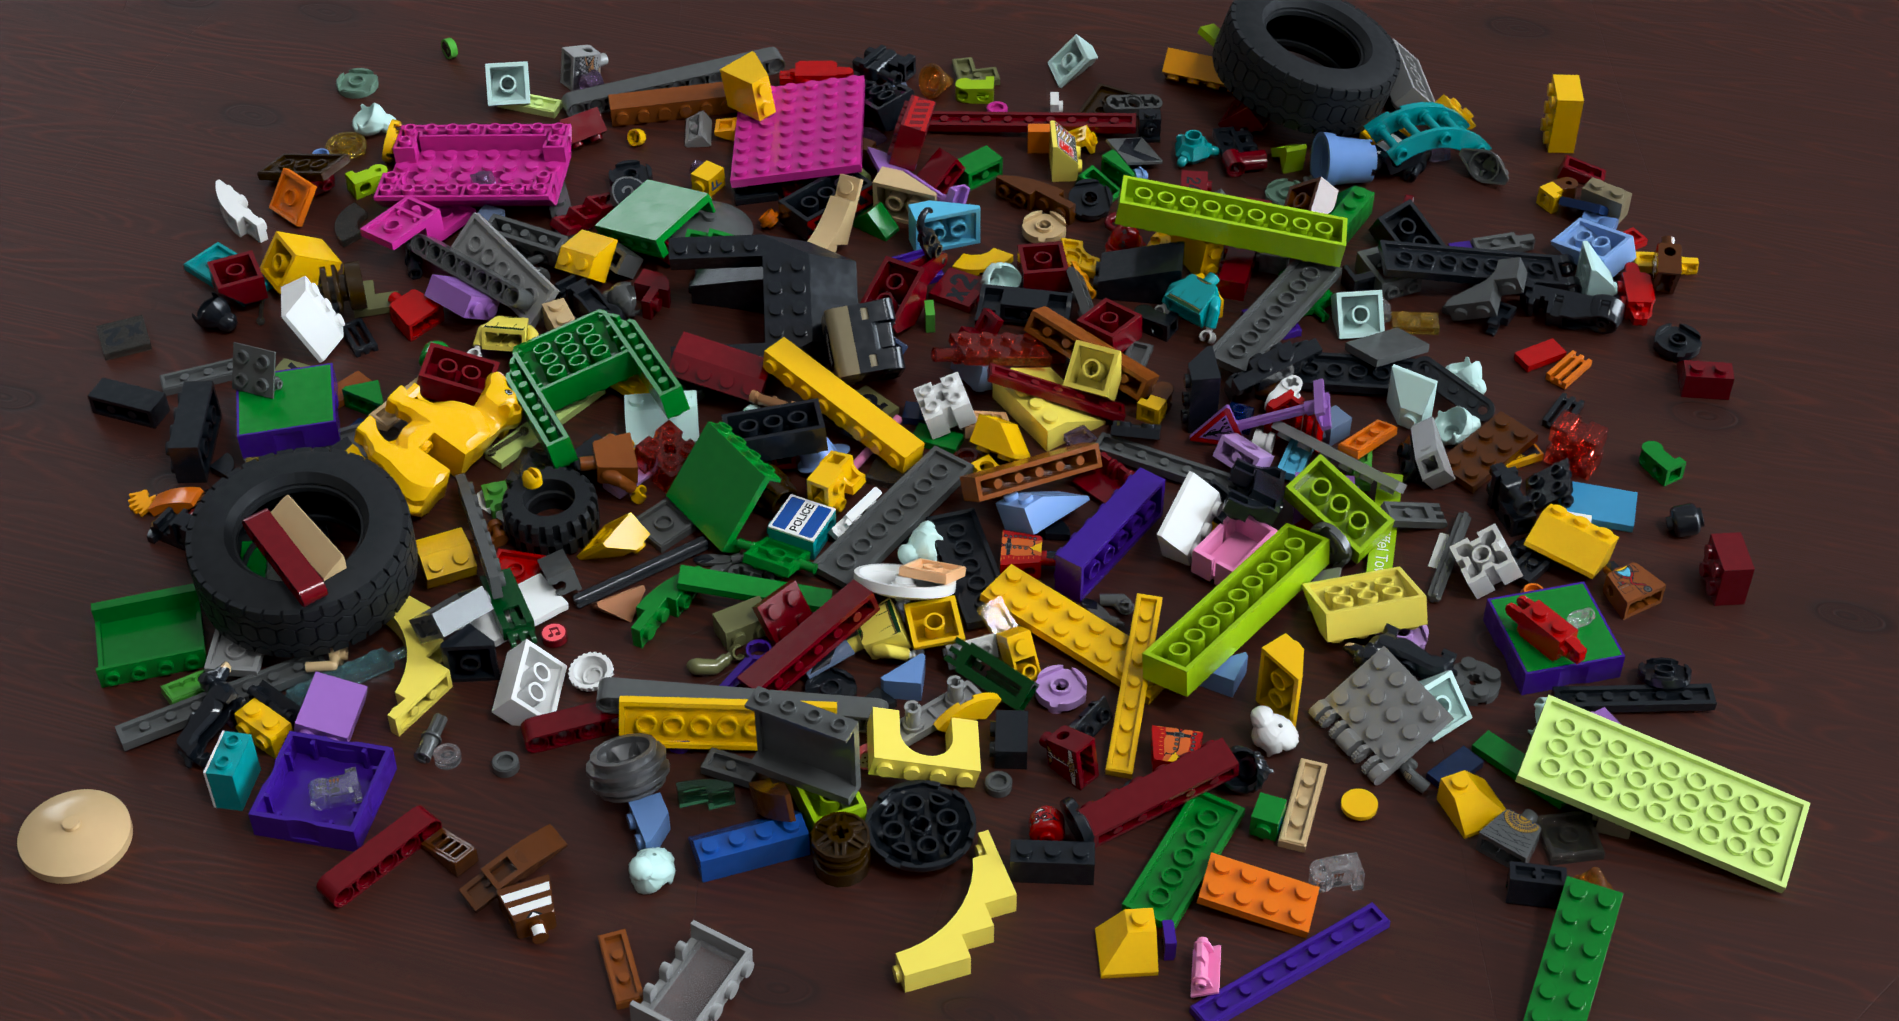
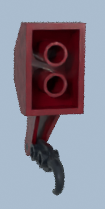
(909, 281)

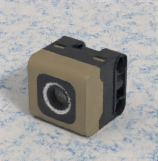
(862, 342)

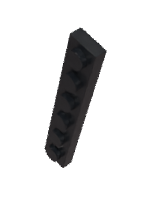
(1638, 697)

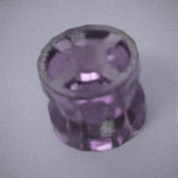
(592, 79)

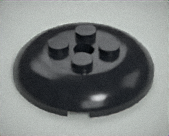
(915, 807)

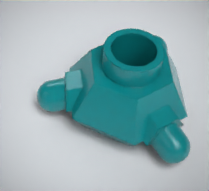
(1193, 148)

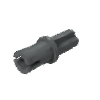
(430, 739)

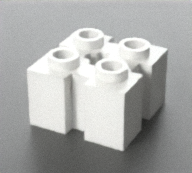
(945, 405)
(1486, 561)

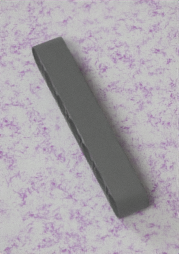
(472, 272)

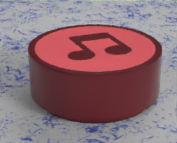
(554, 635)

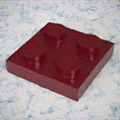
(782, 611)

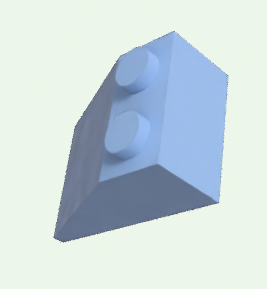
(1610, 245)
(1036, 510)

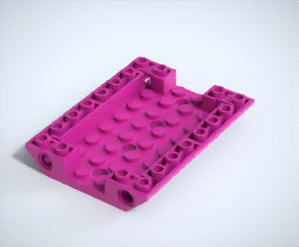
(438, 162)

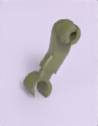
(702, 666)

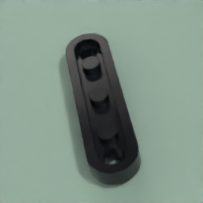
(1455, 389)

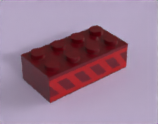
(911, 132)

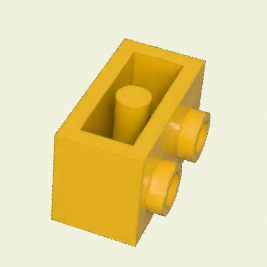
(827, 486)
(264, 725)

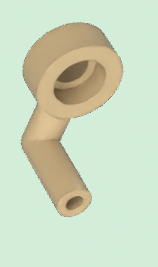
(335, 659)

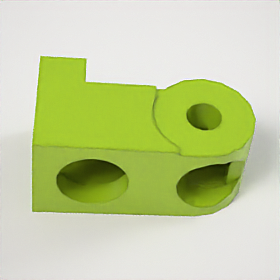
(975, 90)
(365, 181)

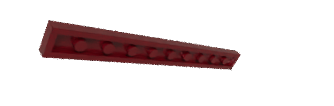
(1018, 121)

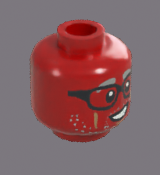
(1046, 824)

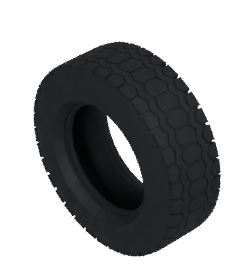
(1332, 98)
(328, 488)

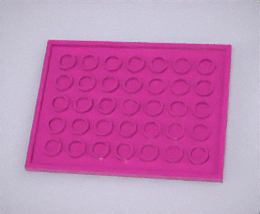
(808, 136)

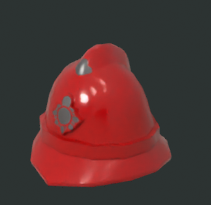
(1124, 238)

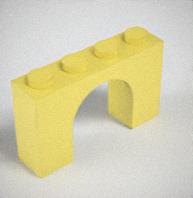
(893, 758)

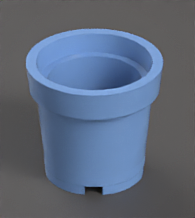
(1342, 159)

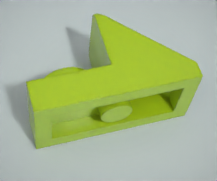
(1291, 157)

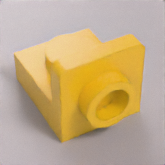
(1085, 137)

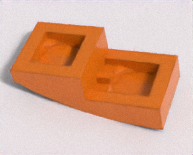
(175, 498)

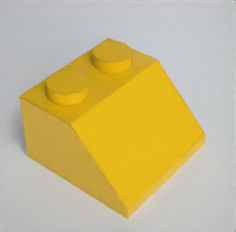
(587, 255)
(445, 557)
(933, 622)

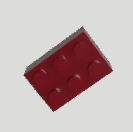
(454, 375)

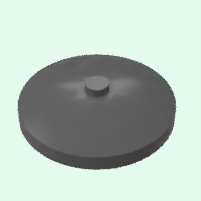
(725, 219)

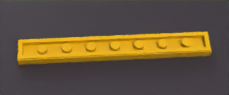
(1133, 688)

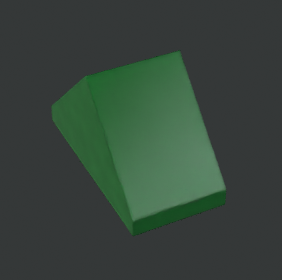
(876, 222)
(363, 396)

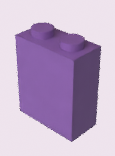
(461, 298)
(331, 707)

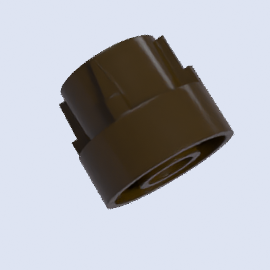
(776, 493)

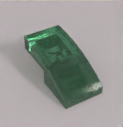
(714, 792)

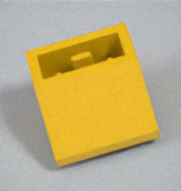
(999, 437)

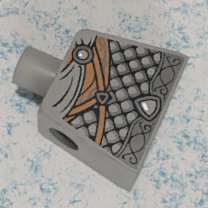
(579, 61)

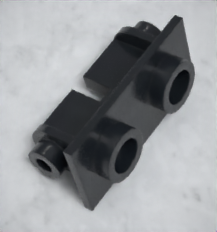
(1407, 461)
(275, 700)
(1093, 717)

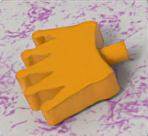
(140, 502)

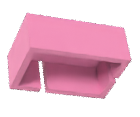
(1229, 547)

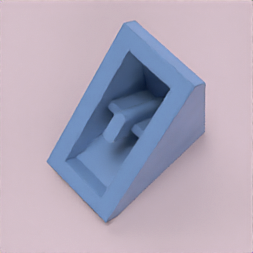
(1228, 675)
(906, 680)

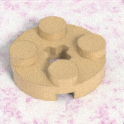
(1043, 227)

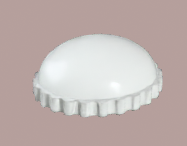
(589, 670)

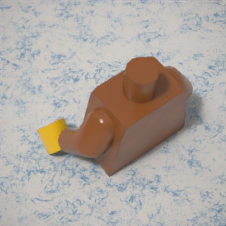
(615, 464)

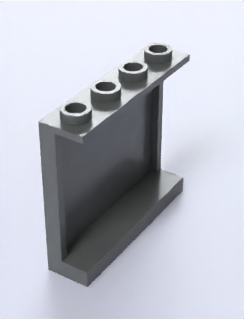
(806, 746)

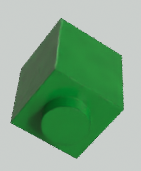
(1267, 816)

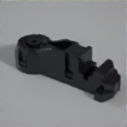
(584, 298)
(1573, 310)
(170, 528)

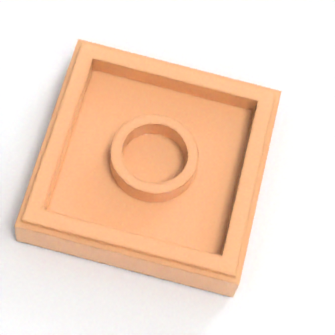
(932, 571)

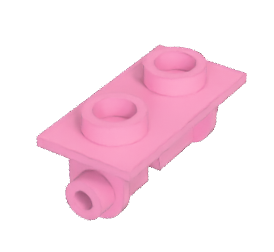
(1205, 968)

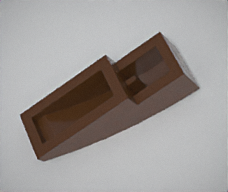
(772, 800)

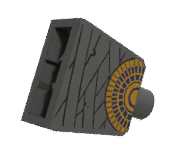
(1510, 837)

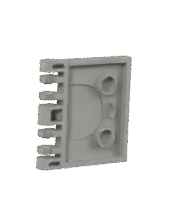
(1381, 713)

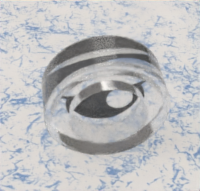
(447, 756)

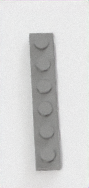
(1346, 463)

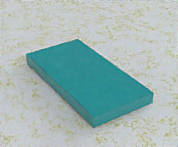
(198, 265)

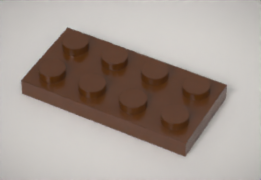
(1494, 442)

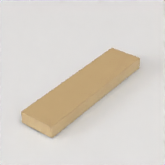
(1302, 805)

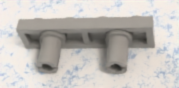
(920, 719)

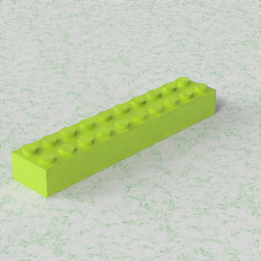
(1231, 221)
(1235, 609)

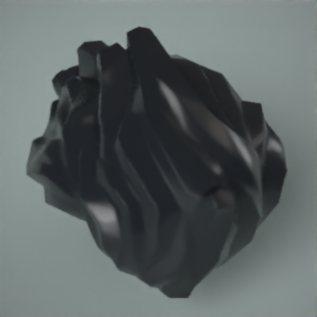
(1252, 771)

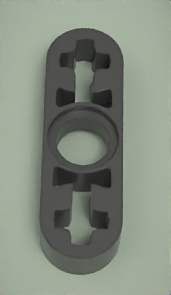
(1120, 104)

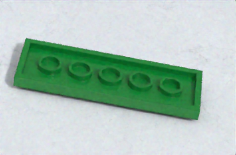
(1182, 857)
(1574, 952)

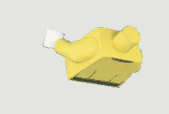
(502, 334)
(885, 634)

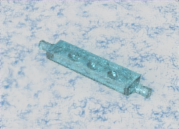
(356, 671)

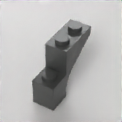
(1485, 297)

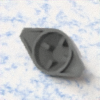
(1484, 166)

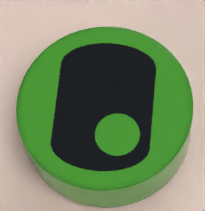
(449, 48)

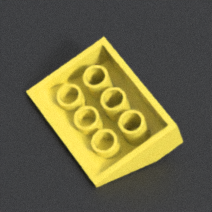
(1043, 418)
(1364, 604)

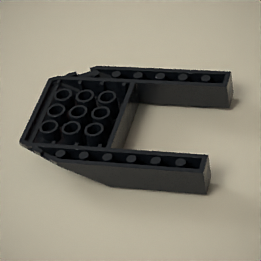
(797, 283)

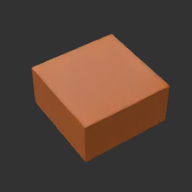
(1038, 138)

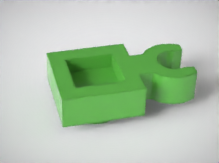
(493, 495)

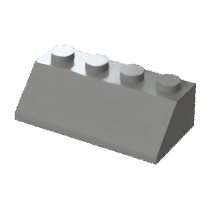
(1411, 82)

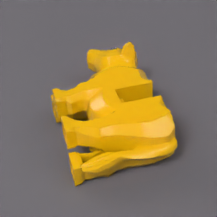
(438, 438)

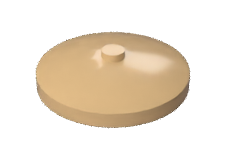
(75, 836)

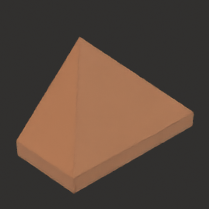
(622, 604)

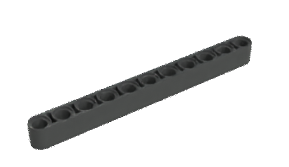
(699, 73)
(612, 688)

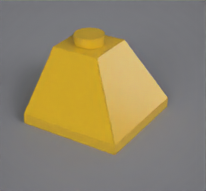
(616, 539)
(1468, 802)
(1128, 944)

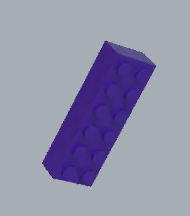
(1109, 534)

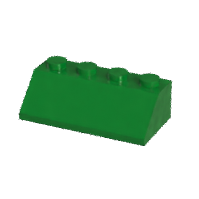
(1356, 205)

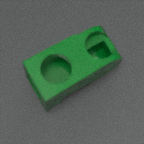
(1660, 463)

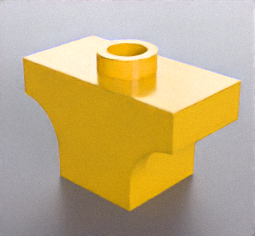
(853, 477)

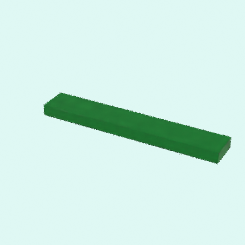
(742, 586)

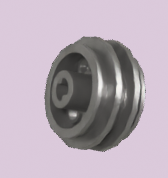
(627, 767)

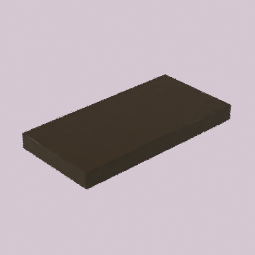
(309, 166)

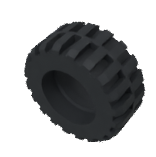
(551, 533)

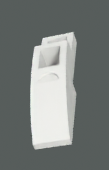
(237, 215)

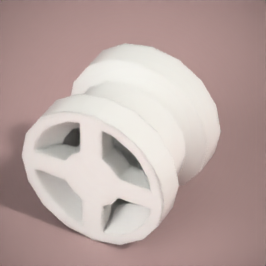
(1264, 440)

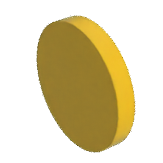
(1359, 804)

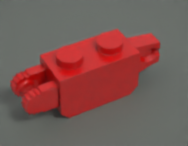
(814, 70)
(1637, 294)
(1546, 630)

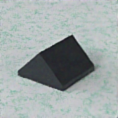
(470, 656)

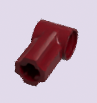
(1238, 162)

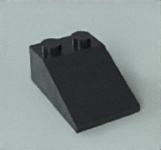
(1404, 225)

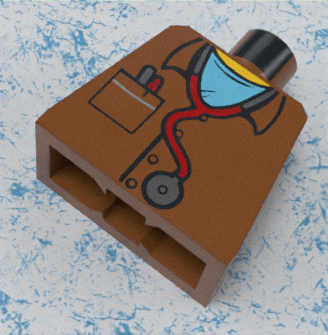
(1631, 588)

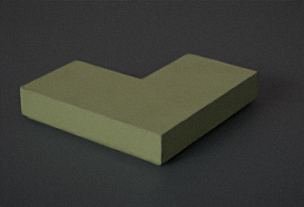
(966, 69)
(376, 303)

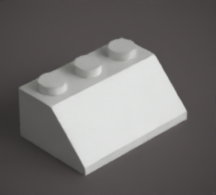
(311, 317)
(1189, 519)
(528, 684)

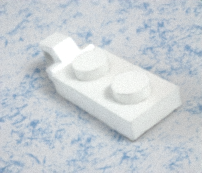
(855, 513)

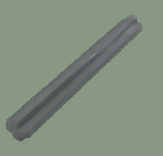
(1447, 558)

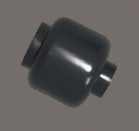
(1685, 520)

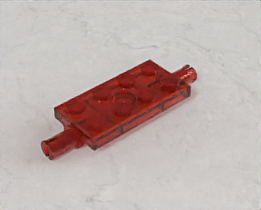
(999, 349)

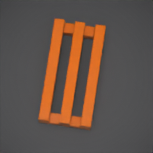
(1565, 367)

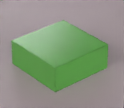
(929, 316)

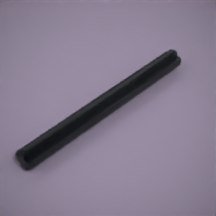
(640, 572)

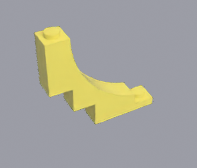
(423, 677)
(946, 952)

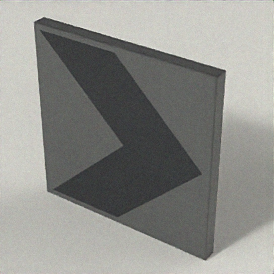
(1134, 151)

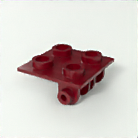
(1104, 480)

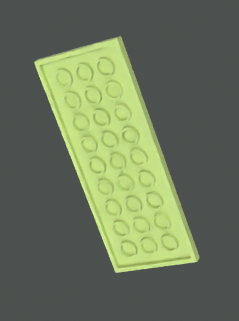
(1664, 793)

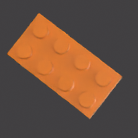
(1258, 895)

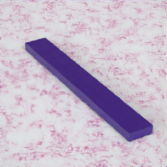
(1291, 965)

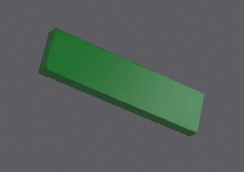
(1506, 759)

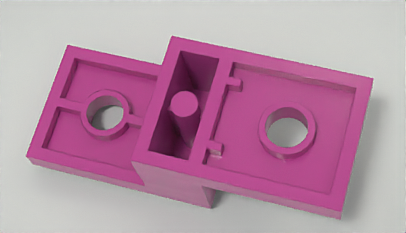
(412, 218)

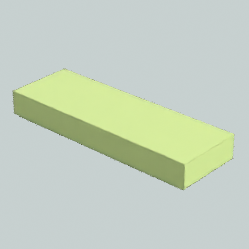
(539, 106)

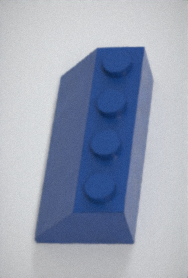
(749, 846)

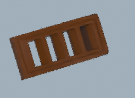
(455, 865)

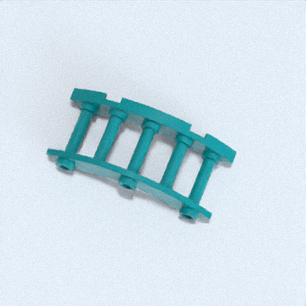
(1446, 130)

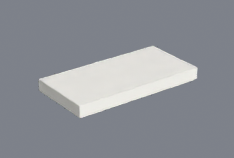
(540, 600)

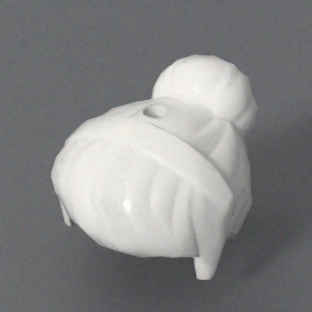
(1268, 734)

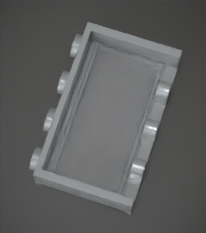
(697, 980)

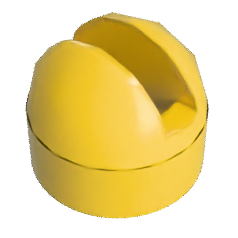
(636, 137)
(529, 480)

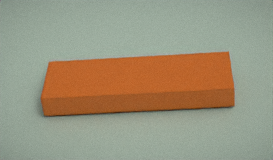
(1367, 439)

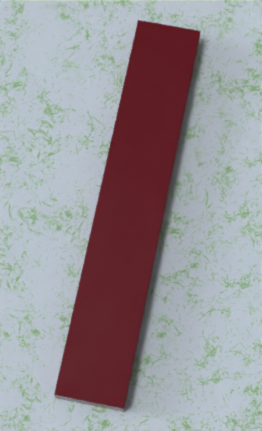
(1055, 392)

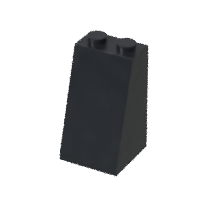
(1139, 272)
(729, 288)

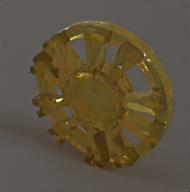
(353, 148)

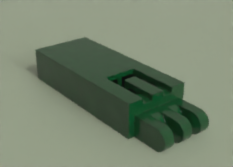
(523, 622)
(1010, 684)

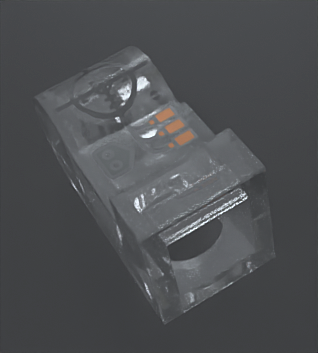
(335, 790)
(1337, 872)

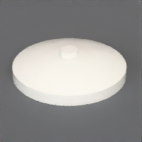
(885, 581)

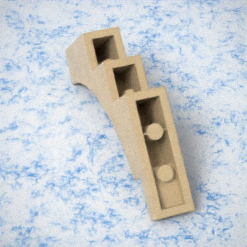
(838, 215)

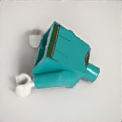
(1195, 301)

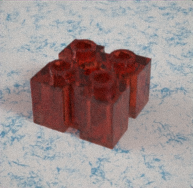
(1577, 442)
(663, 454)

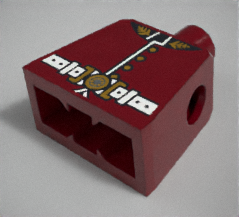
(1071, 755)

